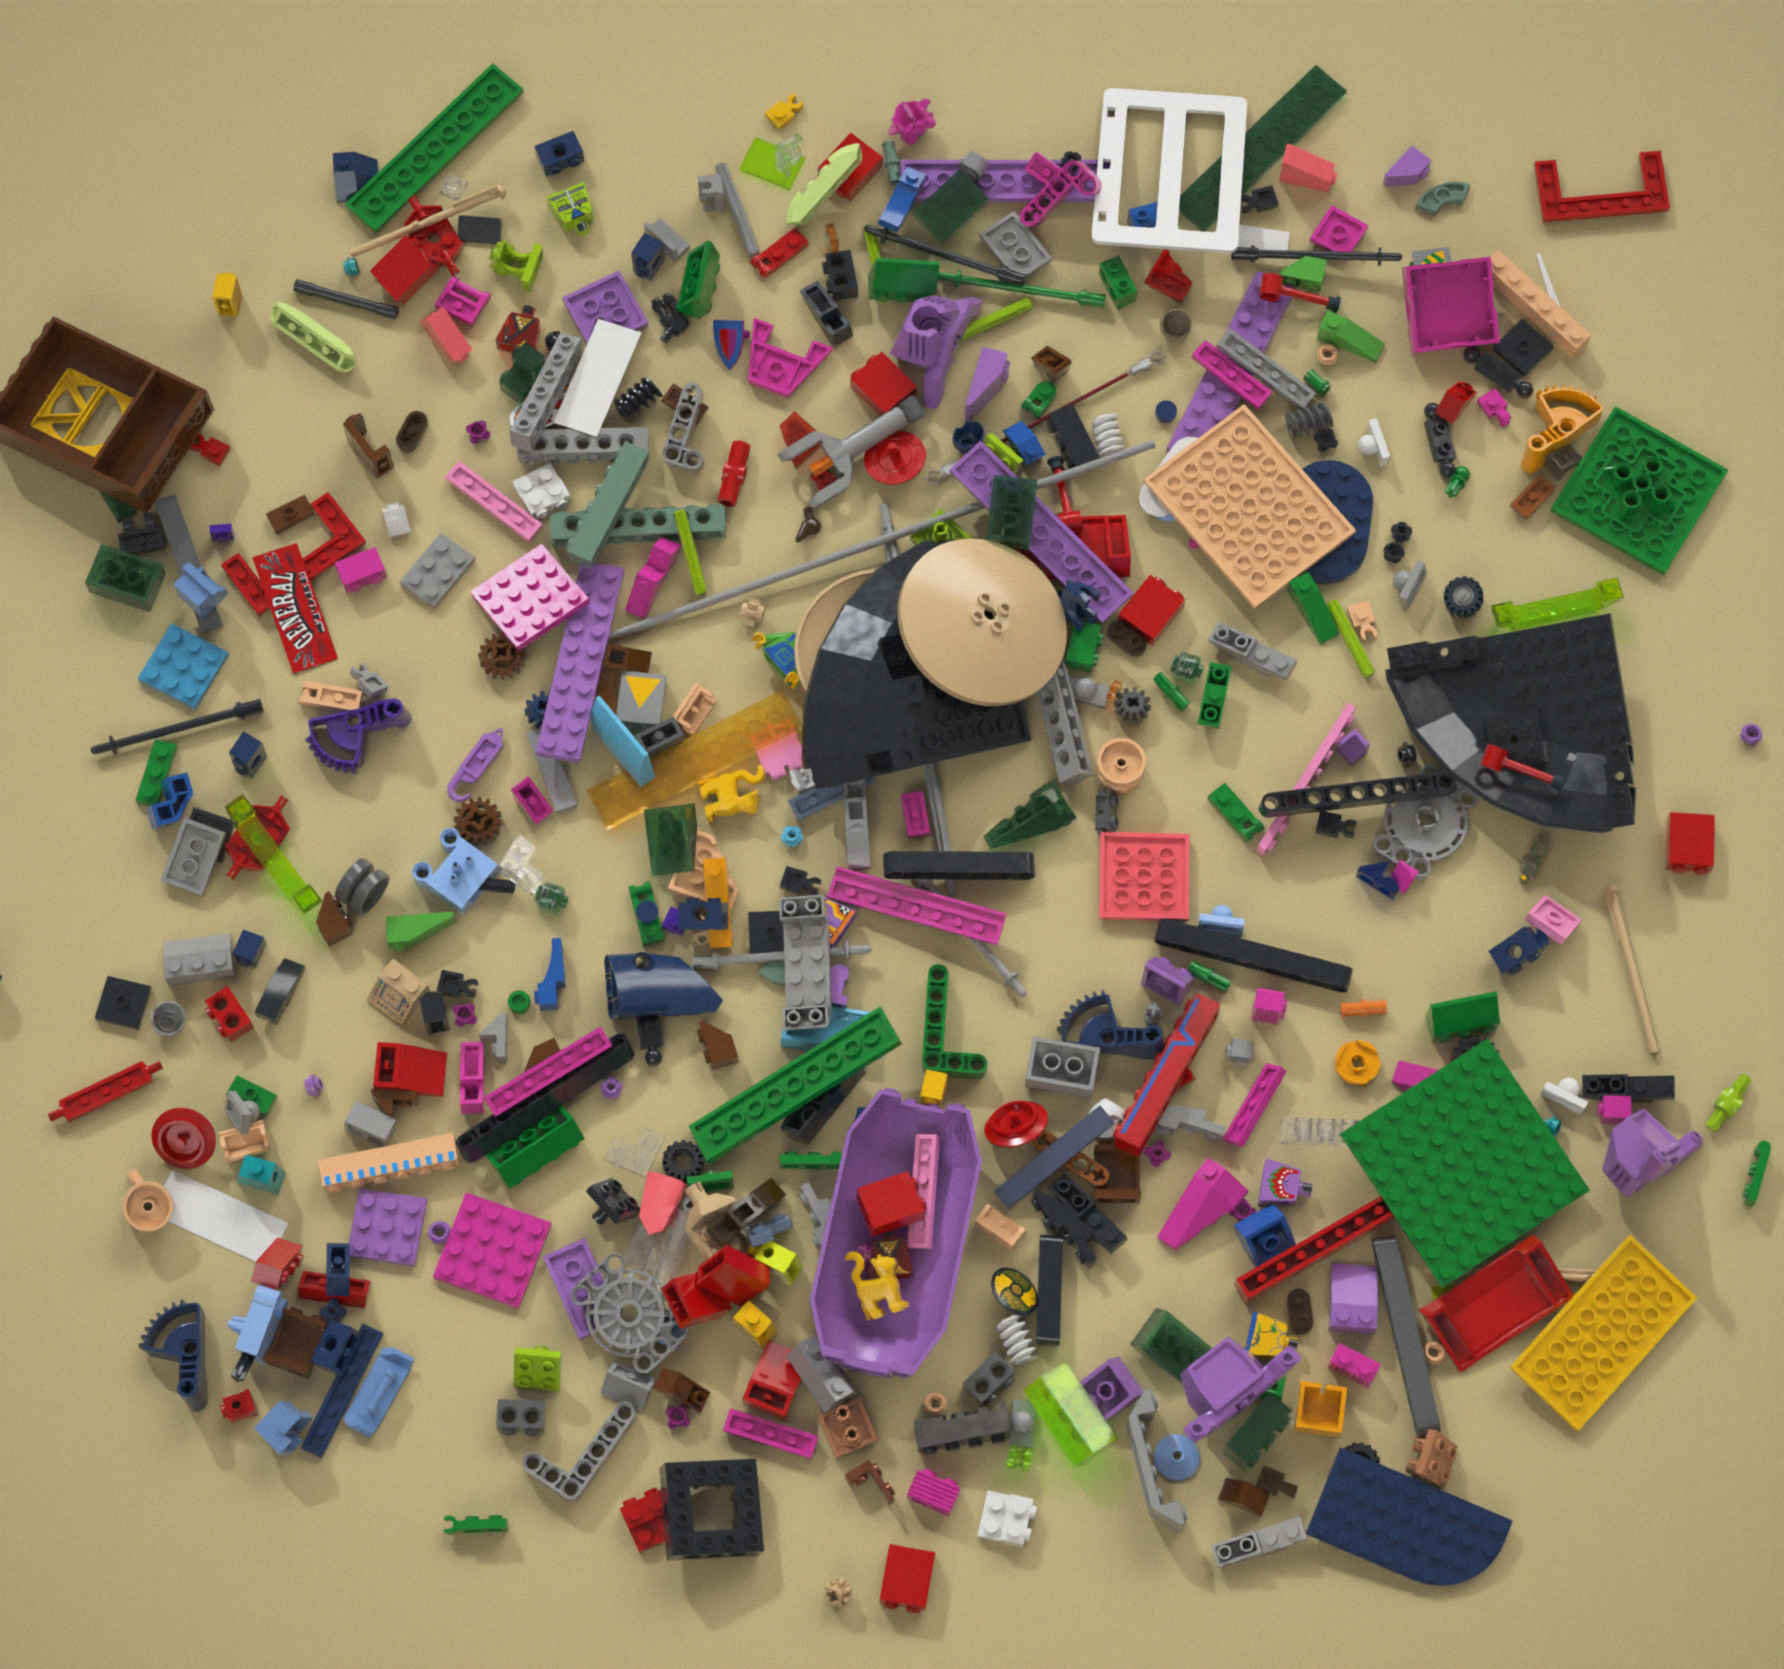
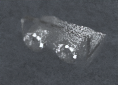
(788, 153)

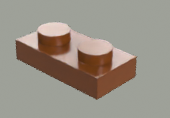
(1532, 497)

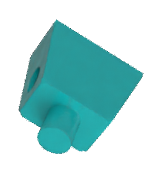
(259, 1174)

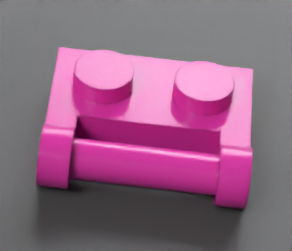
(460, 306)

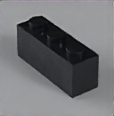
(1071, 436)

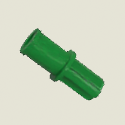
(1171, 691)
(1208, 976)

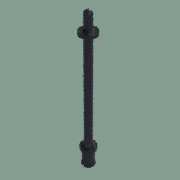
(1253, 253)
(1002, 273)
(239, 711)

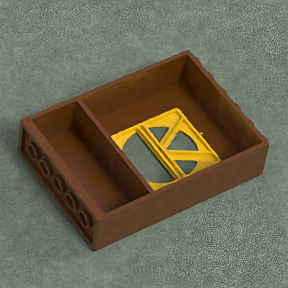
(146, 445)

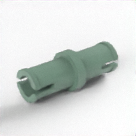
(891, 162)

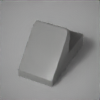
(498, 1032)

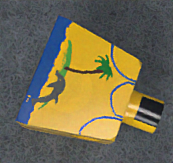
(754, 1324)
(1267, 1337)

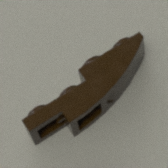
(745, 1212)

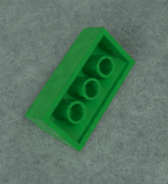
(535, 1147)

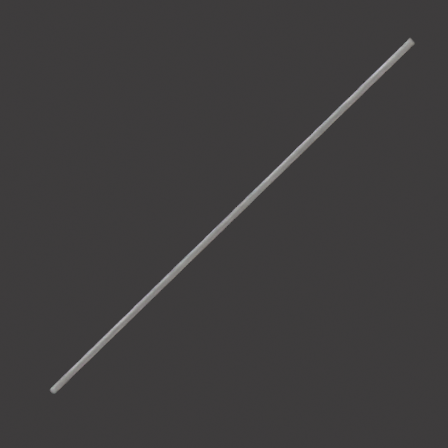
(866, 545)

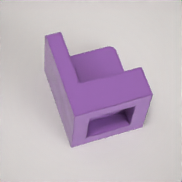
(1353, 747)

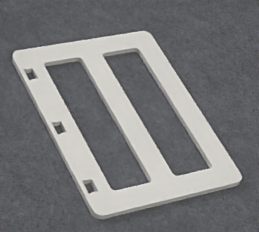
(1166, 232)

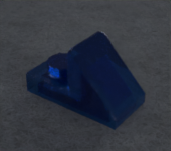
(1373, 876)

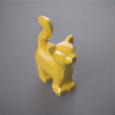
(727, 794)
(877, 1289)

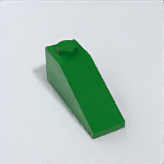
(1312, 607)

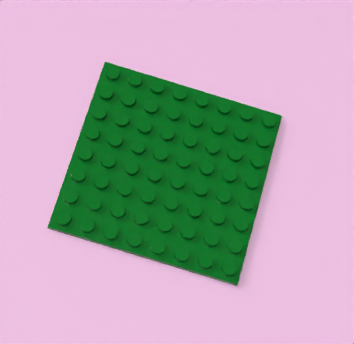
(1464, 1162)

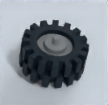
(1463, 596)

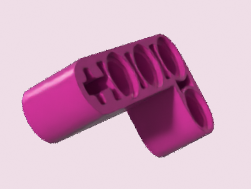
(1056, 197)

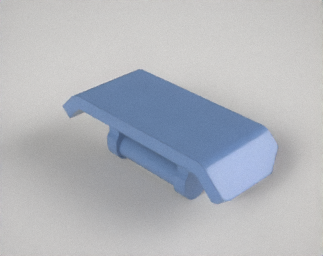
(378, 1391)

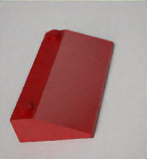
(1106, 539)
(1497, 1303)

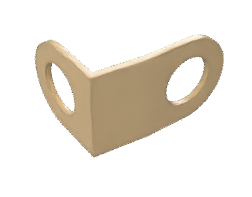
(696, 933)

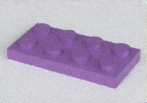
(567, 1269)

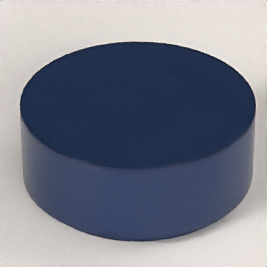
(1166, 411)
(647, 912)

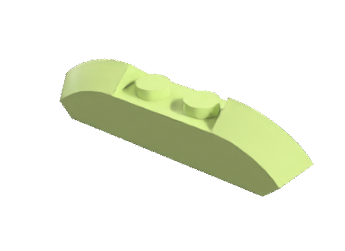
(830, 178)
(313, 337)

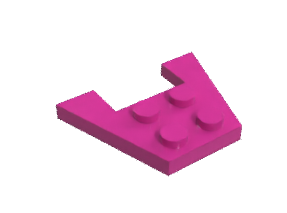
(778, 369)

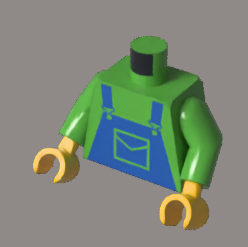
(780, 653)

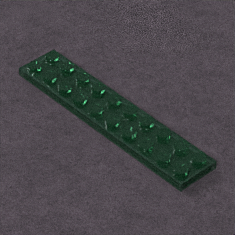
(1265, 143)

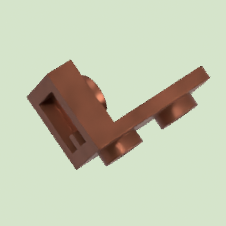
(859, 1476)

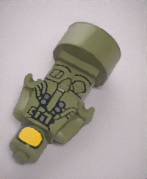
(1530, 867)

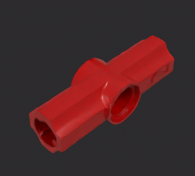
(734, 473)

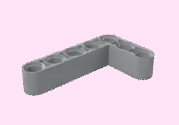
(586, 1458)

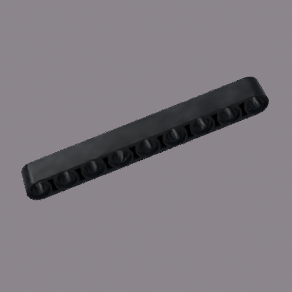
(1347, 799)
(1253, 955)
(497, 1130)

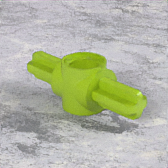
(1728, 1102)

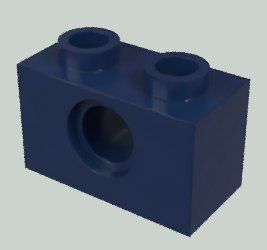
(565, 144)
(647, 256)
(247, 755)
(690, 914)
(1504, 952)
(338, 1269)
(336, 1348)

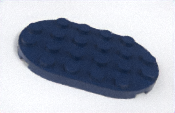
(1354, 499)

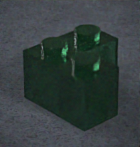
(522, 375)

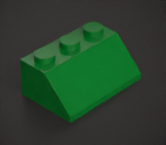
(902, 279)
(699, 281)
(1463, 1017)

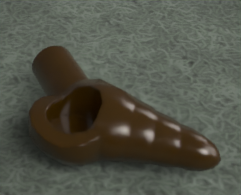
(808, 526)

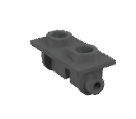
(1107, 802)

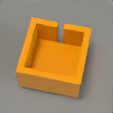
(1320, 1412)

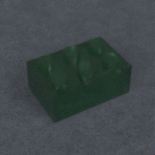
(951, 207)
(1011, 511)
(125, 578)
(1258, 1432)

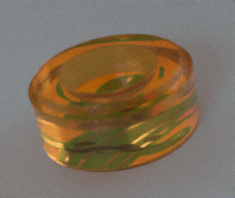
(1114, 689)

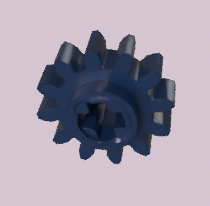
(536, 709)

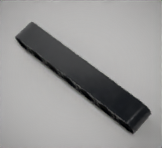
(958, 865)

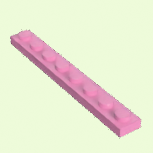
(1312, 772)

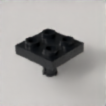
(612, 1202)

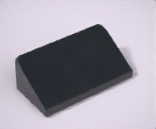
(479, 229)

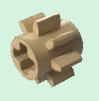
(752, 612)
(838, 1592)

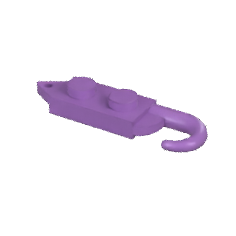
(476, 763)

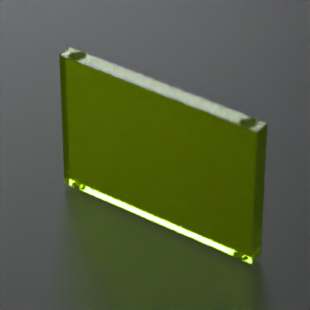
(760, 163)

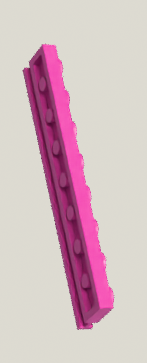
(917, 905)

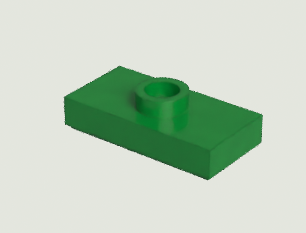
(253, 1092)
(713, 1181)

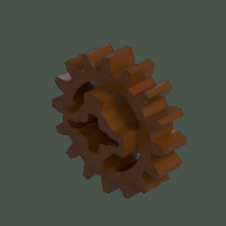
(499, 664)
(487, 818)

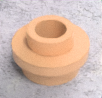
(1330, 349)
(1434, 1346)
(935, 1397)

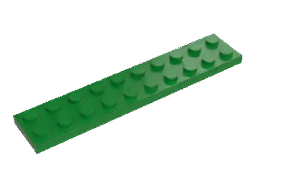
(434, 148)
(795, 1085)

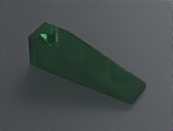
(1042, 814)

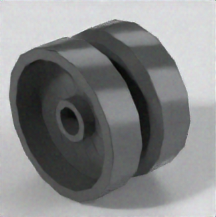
(362, 886)

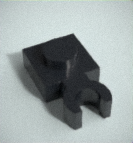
(1261, 198)
(1330, 825)
(796, 880)
(453, 983)

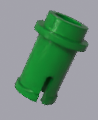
(1320, 385)

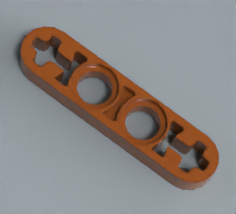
(1098, 1168)

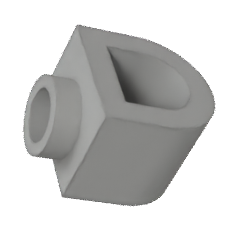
(973, 165)
(1240, 1052)

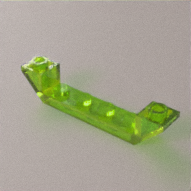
(1557, 608)
(271, 856)

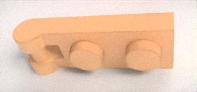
(330, 697)

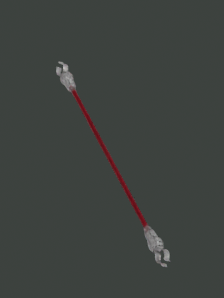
(1142, 366)

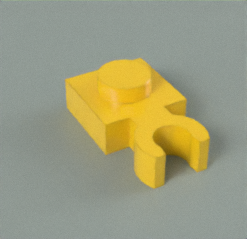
(782, 113)

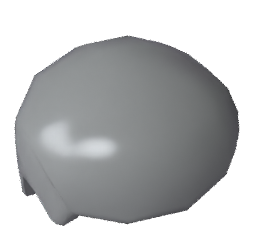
(168, 1019)

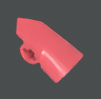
(660, 1201)

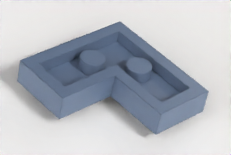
(761, 1233)

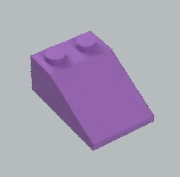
(987, 380)
(1167, 980)
(1353, 1299)
(1112, 1388)

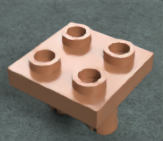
(847, 1428)
(1435, 1458)

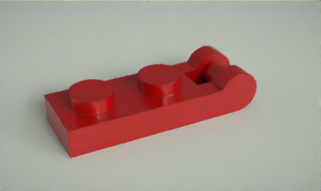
(780, 252)

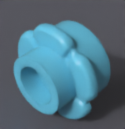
(792, 842)

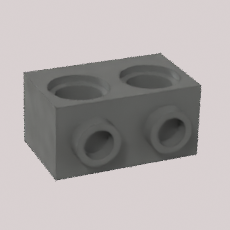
(984, 1375)
(522, 1410)

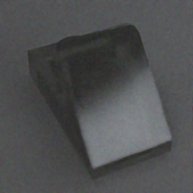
(1561, 461)

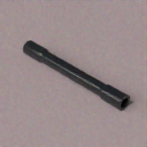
(313, 290)

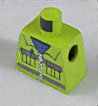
(572, 208)

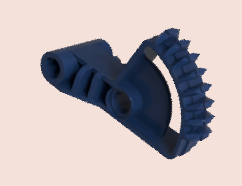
(1132, 1042)
(192, 1370)

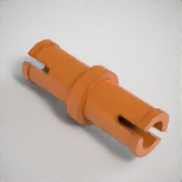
(1363, 1008)

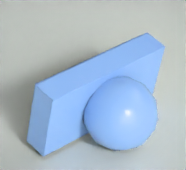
(1222, 921)

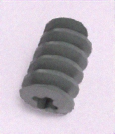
(1308, 418)

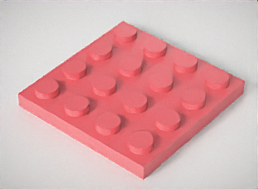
(1144, 876)

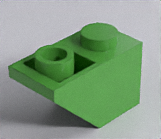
(1305, 273)

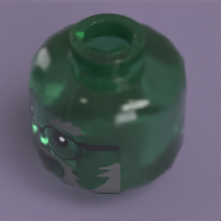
(1187, 667)
(551, 898)

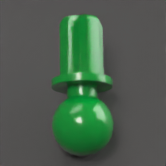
(1457, 481)

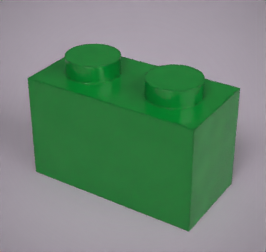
(1083, 646)

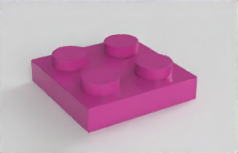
(1338, 231)

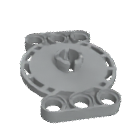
(1432, 838)
(608, 1308)

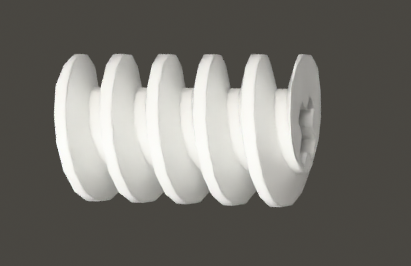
(1107, 434)
(1015, 1340)

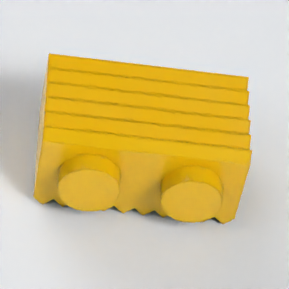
(227, 294)
(933, 1088)

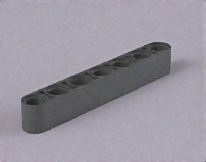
(183, 550)

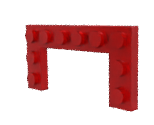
(1651, 200)
(345, 542)

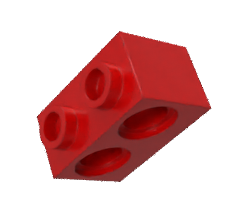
(232, 1012)

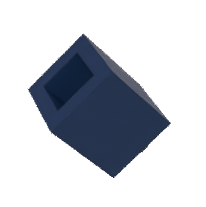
(249, 949)

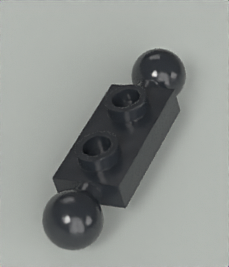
(1498, 372)
(1440, 441)
(650, 1038)

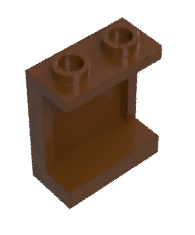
(377, 461)
(1124, 1175)
(295, 1342)

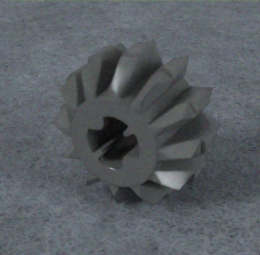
(1133, 712)

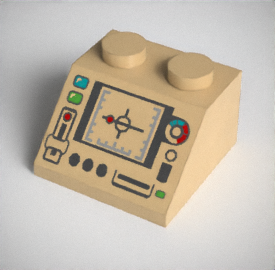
(397, 992)

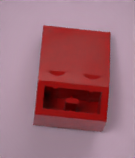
(410, 1069)
(773, 1383)

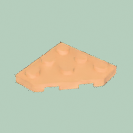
(692, 883)

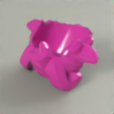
(912, 120)

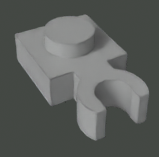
(369, 683)

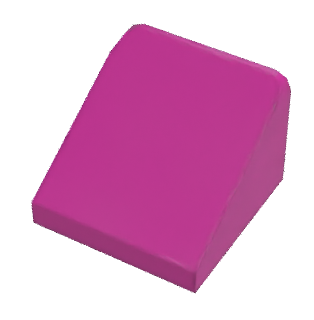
(1404, 876)

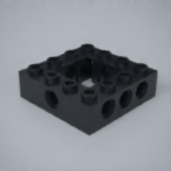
(680, 1537)

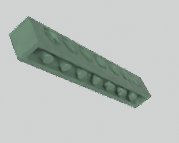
(648, 532)

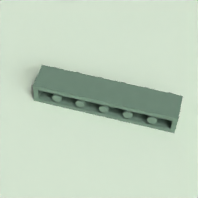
(608, 504)

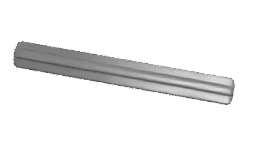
(737, 210)

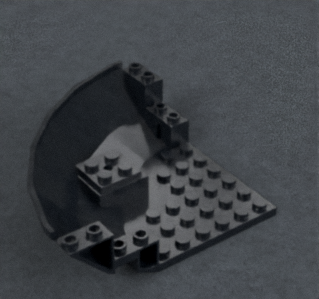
(1549, 688)
(884, 710)

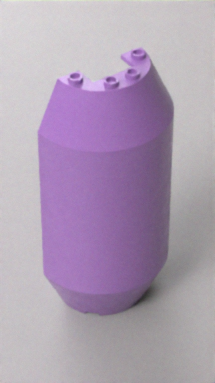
(874, 1149)

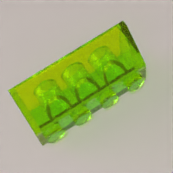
(1070, 1414)

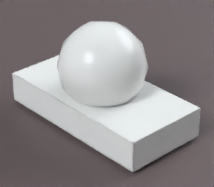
(1374, 443)
(1565, 1094)

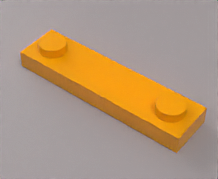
(717, 887)

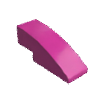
(472, 1077)

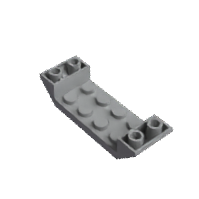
(806, 962)
(1169, 1514)

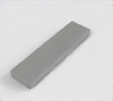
(554, 777)

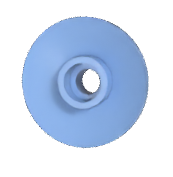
(1176, 1469)

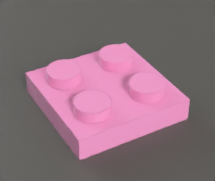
(1553, 919)

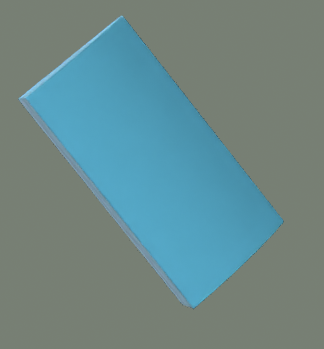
(621, 742)
(810, 1038)

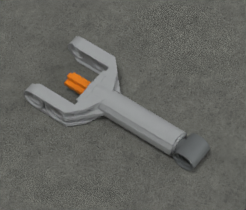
(841, 453)

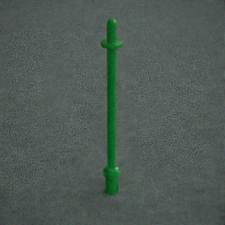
(1082, 297)

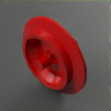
(896, 458)
(1016, 1124)
(183, 1138)

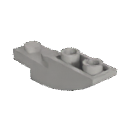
(1251, 653)
(856, 825)
(1191, 1122)
(819, 1214)
(1259, 1542)

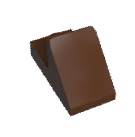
(1052, 363)
(389, 1097)

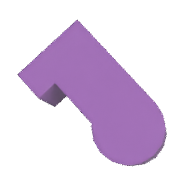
(839, 979)

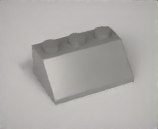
(198, 959)
(1062, 1067)
(824, 1379)

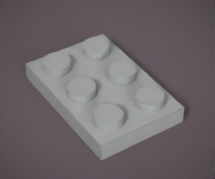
(1015, 245)
(437, 570)
(193, 856)

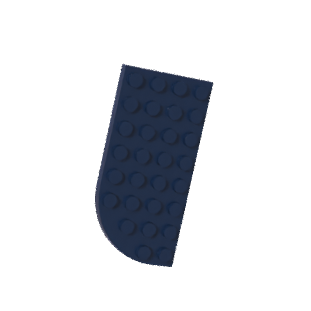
(1405, 1523)

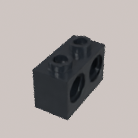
(844, 275)
(434, 1013)

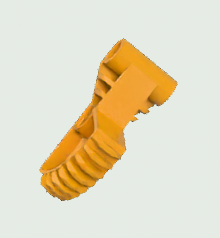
(1556, 421)

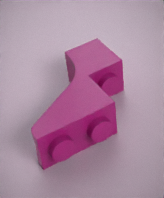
(651, 576)

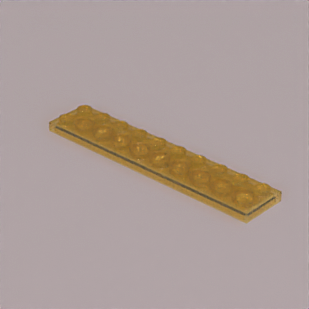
(697, 758)

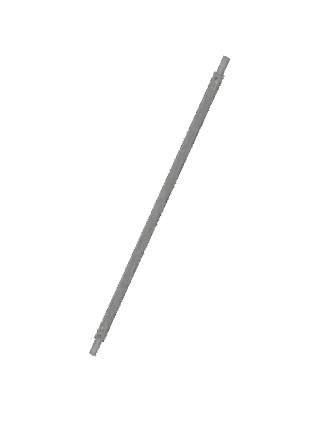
(930, 770)

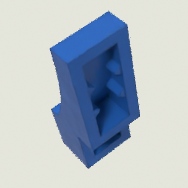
(902, 199)
(555, 978)

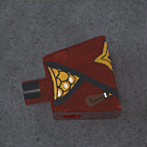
(519, 329)
(893, 1248)

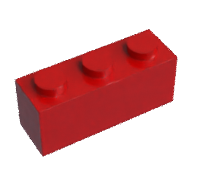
(277, 1263)

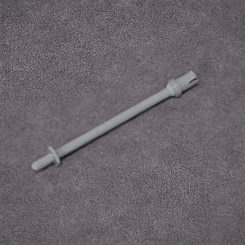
(716, 961)
(1009, 978)

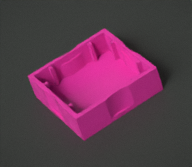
(1450, 305)

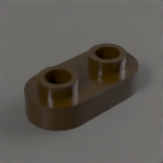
(411, 432)
(1125, 638)
(1299, 1311)

